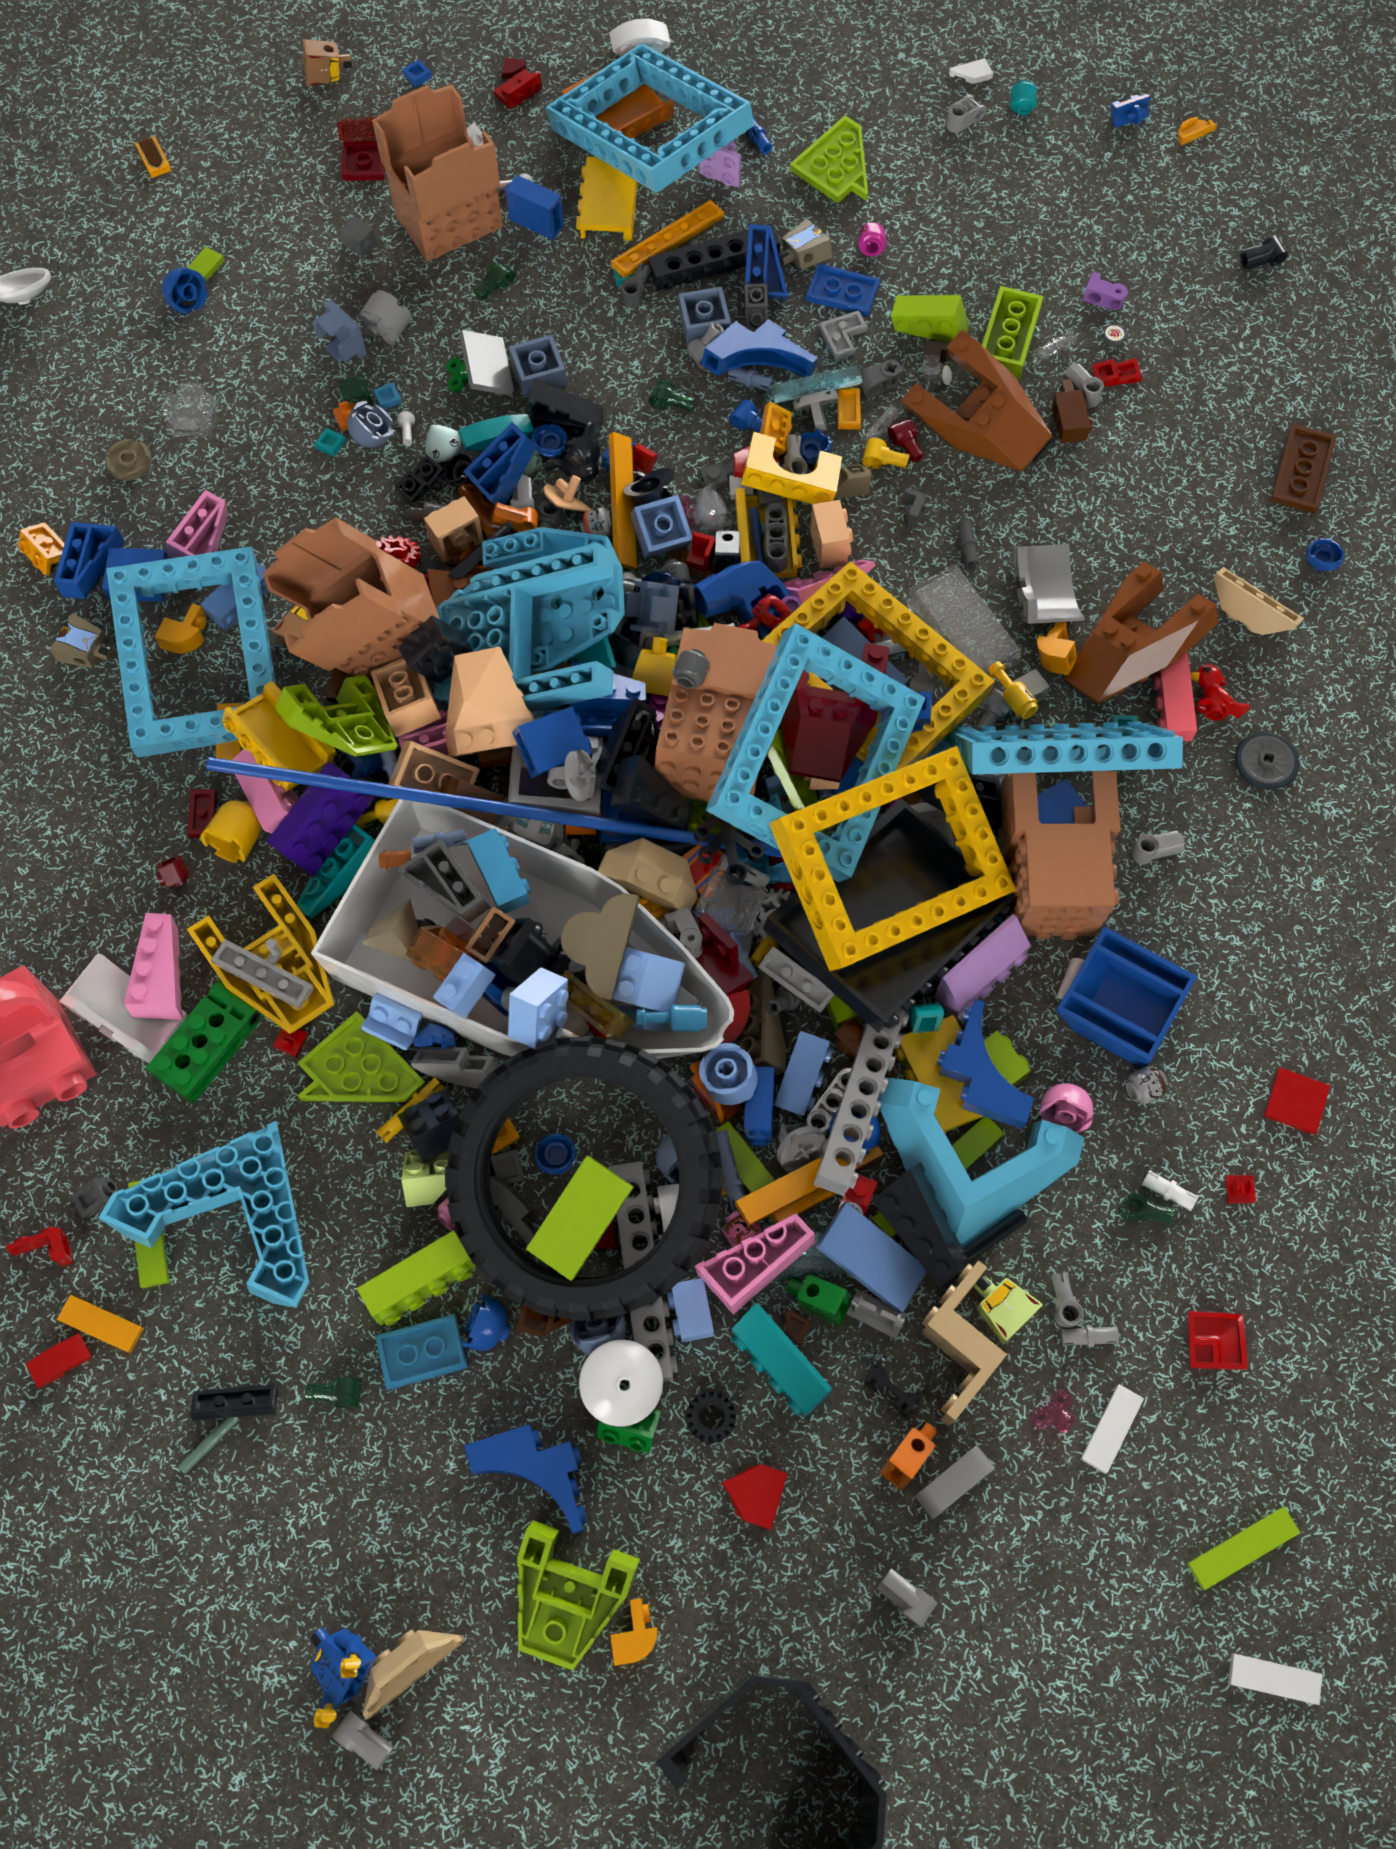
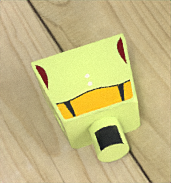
(1005, 1307)

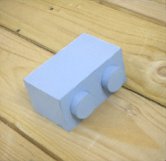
(464, 985)
(691, 1309)

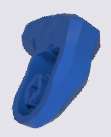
(739, 589)

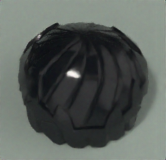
(454, 470)

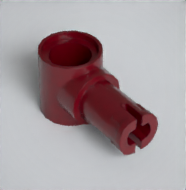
(905, 435)

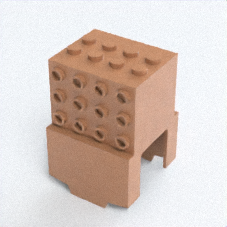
(435, 173)
(353, 595)
(706, 720)
(1060, 869)

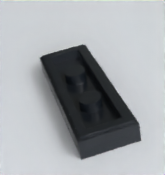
(234, 1402)

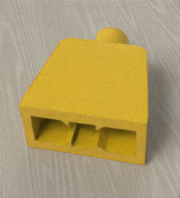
(656, 667)

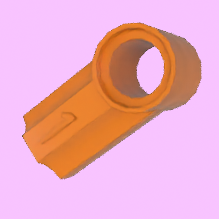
(517, 517)

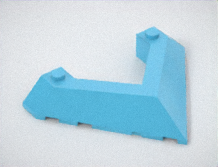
(243, 1170)
(988, 1199)

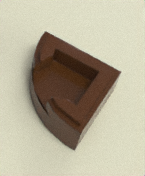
(796, 1326)

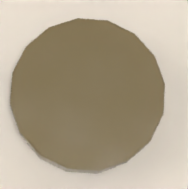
(128, 459)

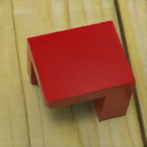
(701, 552)

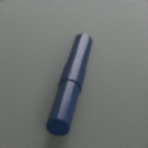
(757, 535)

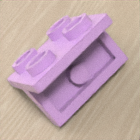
(723, 165)

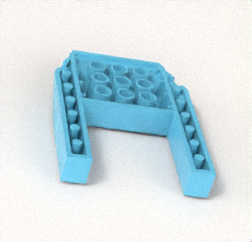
(498, 613)

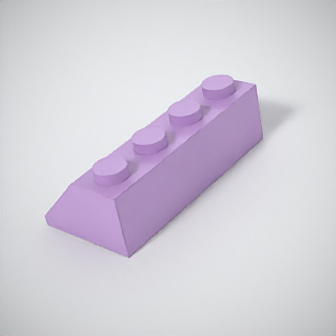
(983, 967)

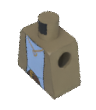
(805, 246)
(81, 643)

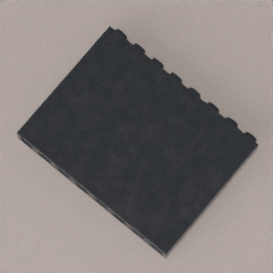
(899, 867)

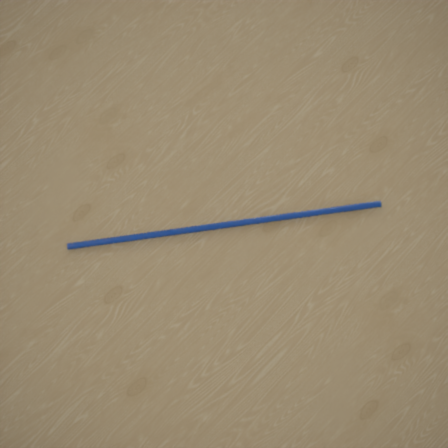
(467, 803)

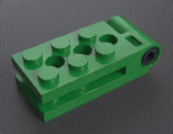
(198, 1028)

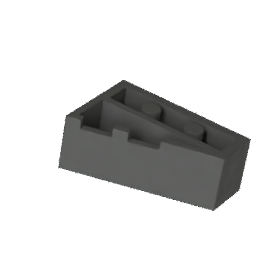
(444, 879)

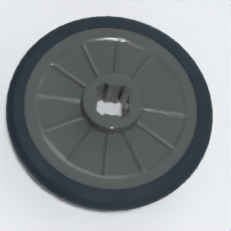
(1263, 774)

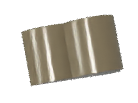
(601, 941)

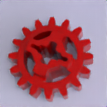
(401, 549)

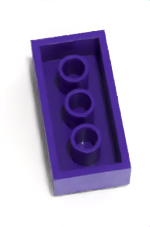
(318, 823)

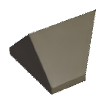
(853, 481)
(394, 931)

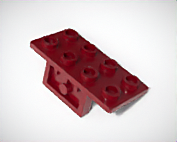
(720, 956)

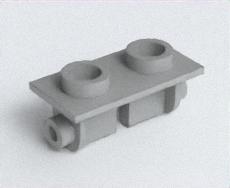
(876, 1314)

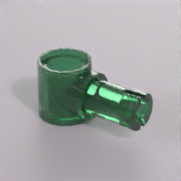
(496, 276)
(666, 395)
(1146, 1210)
(341, 1393)

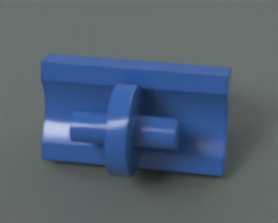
(1130, 111)

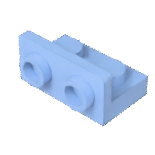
(392, 1021)

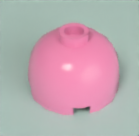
(1067, 1106)

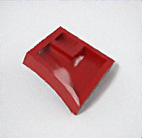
(1216, 1341)

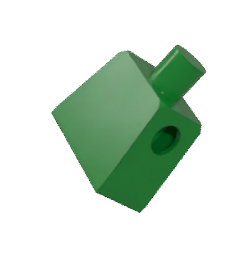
(830, 1302)

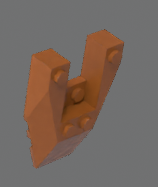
(993, 420)
(1126, 649)

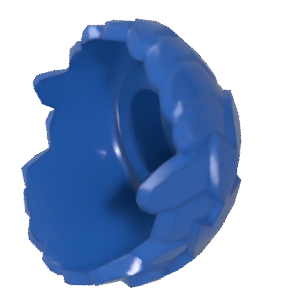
(549, 440)
(812, 444)
(1324, 554)
(435, 1034)
(555, 1154)

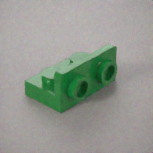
(635, 1436)

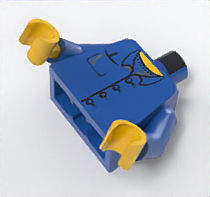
(340, 1668)

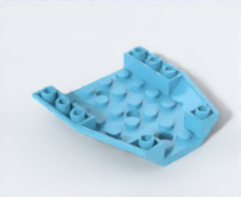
(581, 617)

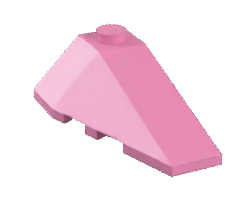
(806, 588)

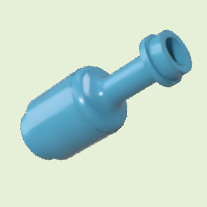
(679, 1017)

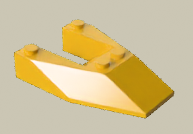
(296, 942)

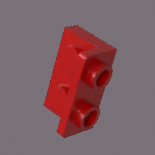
(518, 88)

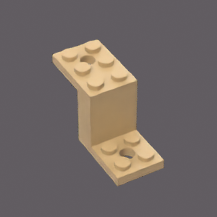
(962, 1342)

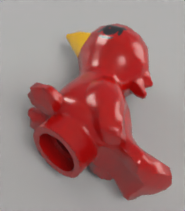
(1216, 700)

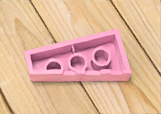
(267, 799)
(156, 972)
(750, 1266)

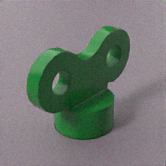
(458, 374)

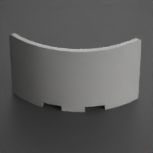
(1045, 584)

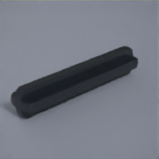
(995, 1234)

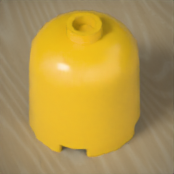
(233, 831)

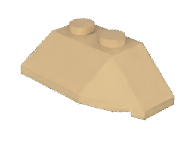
(1252, 606)
(651, 874)
(405, 1665)

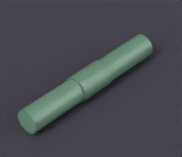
(208, 1443)

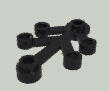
(729, 838)

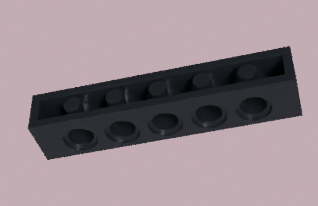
(701, 260)

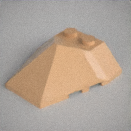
(483, 704)

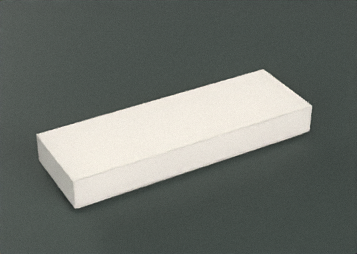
(1112, 1428)
(1275, 1679)

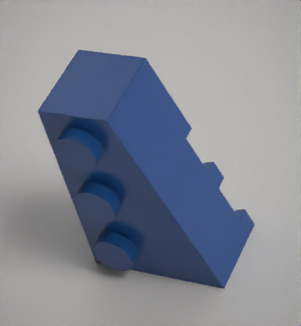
(85, 558)

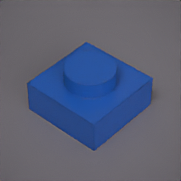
(416, 73)

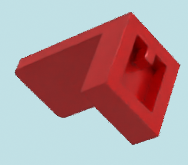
(58, 1250)

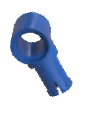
(746, 416)

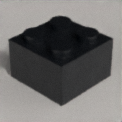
(433, 648)
(430, 1124)

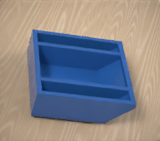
(1125, 997)

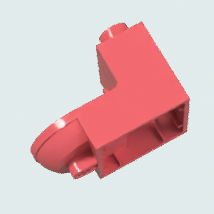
(37, 1050)

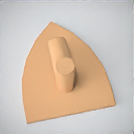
(564, 495)

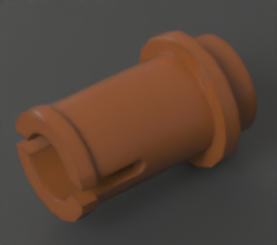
(393, 858)

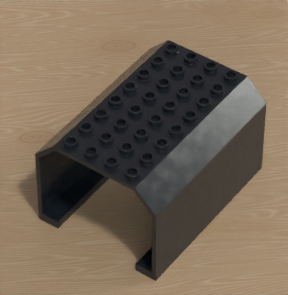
(871, 1811)

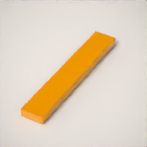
(668, 238)
(622, 505)
(788, 1189)

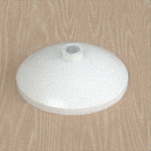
(23, 285)
(606, 1369)

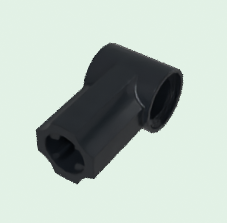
(1270, 252)

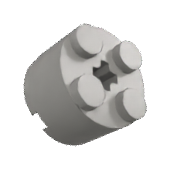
(385, 316)

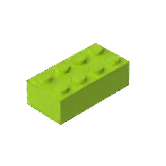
(1012, 327)
(416, 1279)

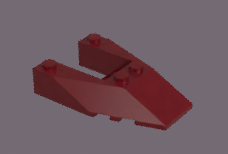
(828, 726)

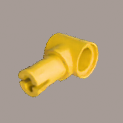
(878, 454)

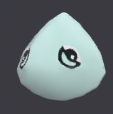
(442, 443)

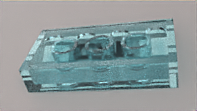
(812, 384)

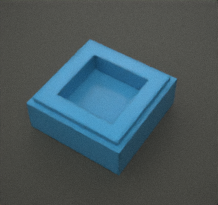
(387, 396)

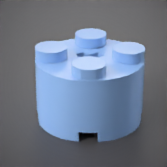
(727, 1088)

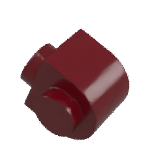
(172, 872)

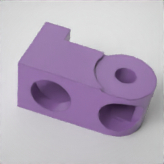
(1105, 293)

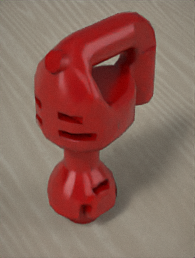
(762, 615)

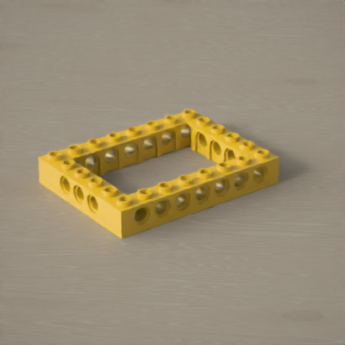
(967, 680)
(817, 889)

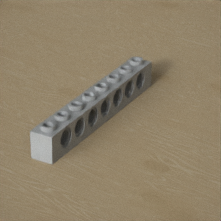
(831, 1174)
(646, 1230)

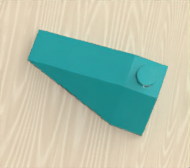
(336, 872)

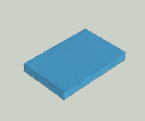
(421, 1351)

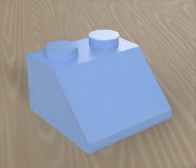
(648, 980)

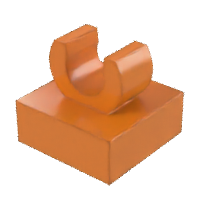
(342, 413)

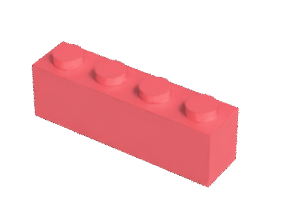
(1176, 699)

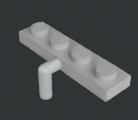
(263, 972)

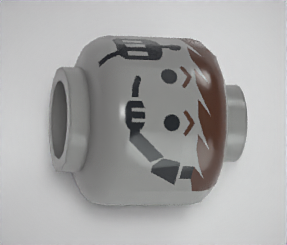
(1146, 1085)

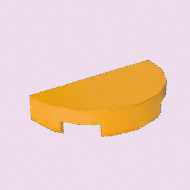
(1193, 129)

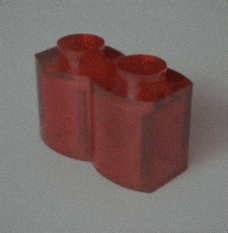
(352, 128)

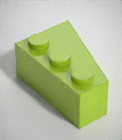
(930, 316)

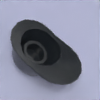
(649, 487)

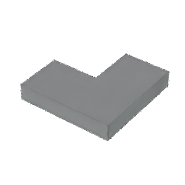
(837, 333)

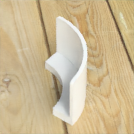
(100, 998)

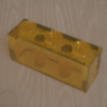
(595, 1009)

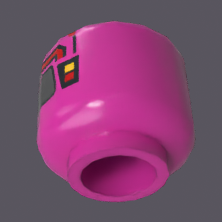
(871, 239)

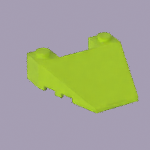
(351, 726)
(562, 1603)

